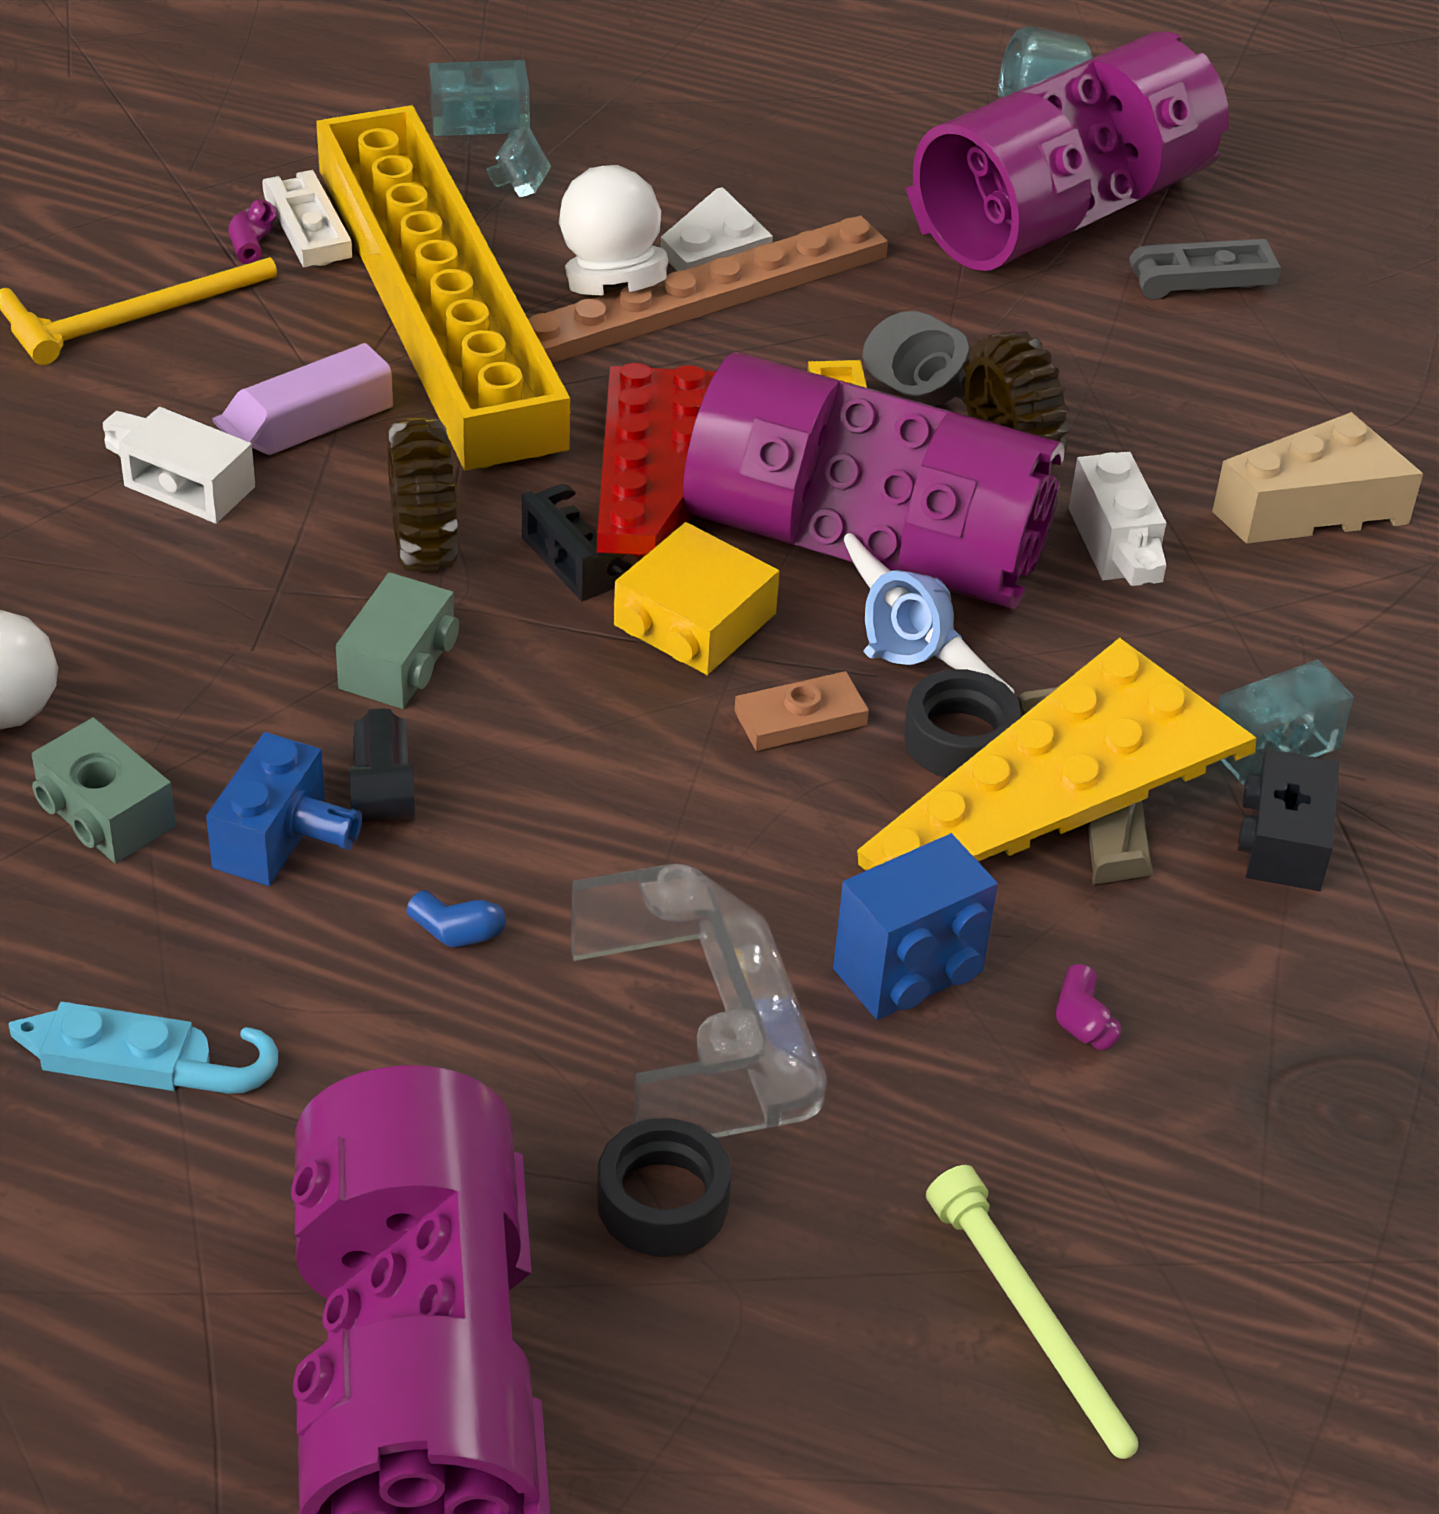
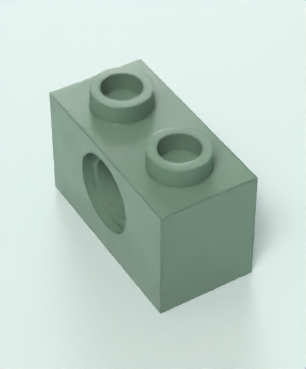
(103, 790)

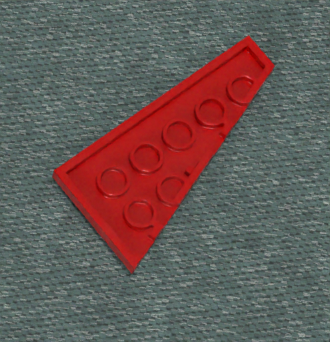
(646, 453)

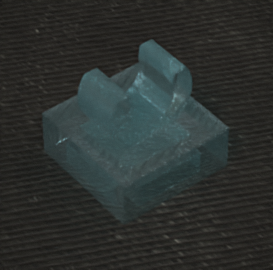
(520, 163)

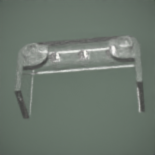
(757, 1055)

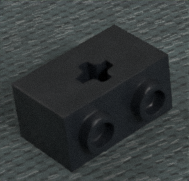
(1291, 819)

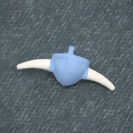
(910, 616)

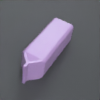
(310, 400)

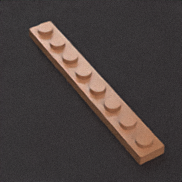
(708, 288)

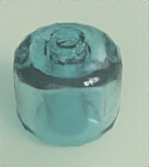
(1037, 55)

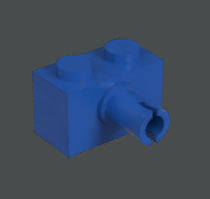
(271, 806)

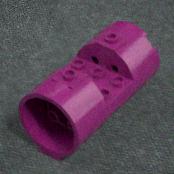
(1068, 150)
(910, 480)
(414, 1241)

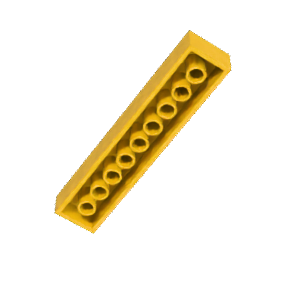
(443, 289)

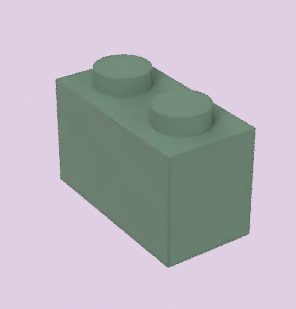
(396, 640)

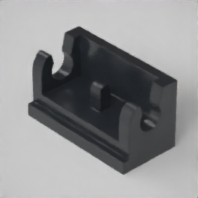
(568, 543)

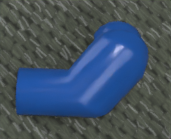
(458, 923)

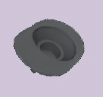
(918, 357)

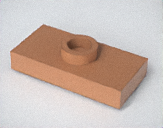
(801, 710)

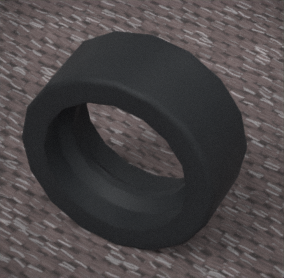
(955, 692)
(663, 1230)

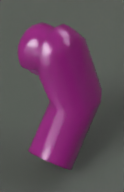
(249, 228)
(1082, 1013)

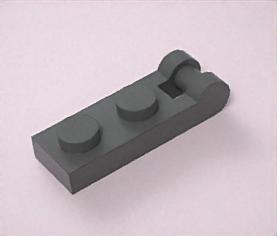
(1204, 266)

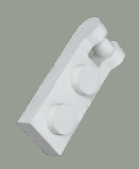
(308, 219)

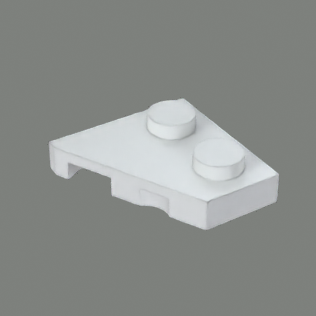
(712, 231)

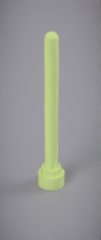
(961, 1200)

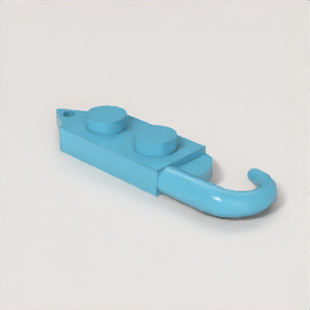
(138, 1049)

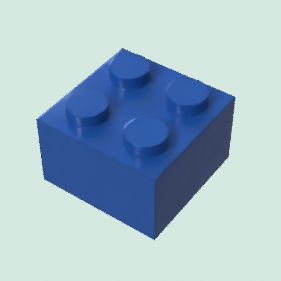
(914, 926)

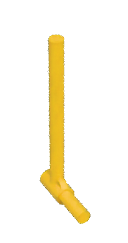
(45, 338)

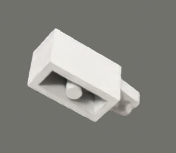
(181, 461)
(1118, 518)

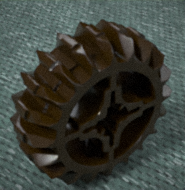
(1015, 386)
(422, 494)

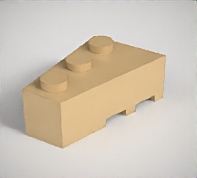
(1316, 480)

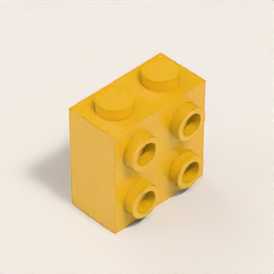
(696, 598)

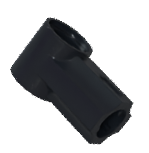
(381, 775)

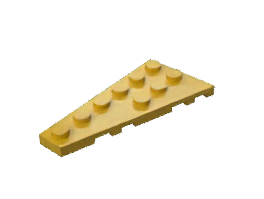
(1070, 761)

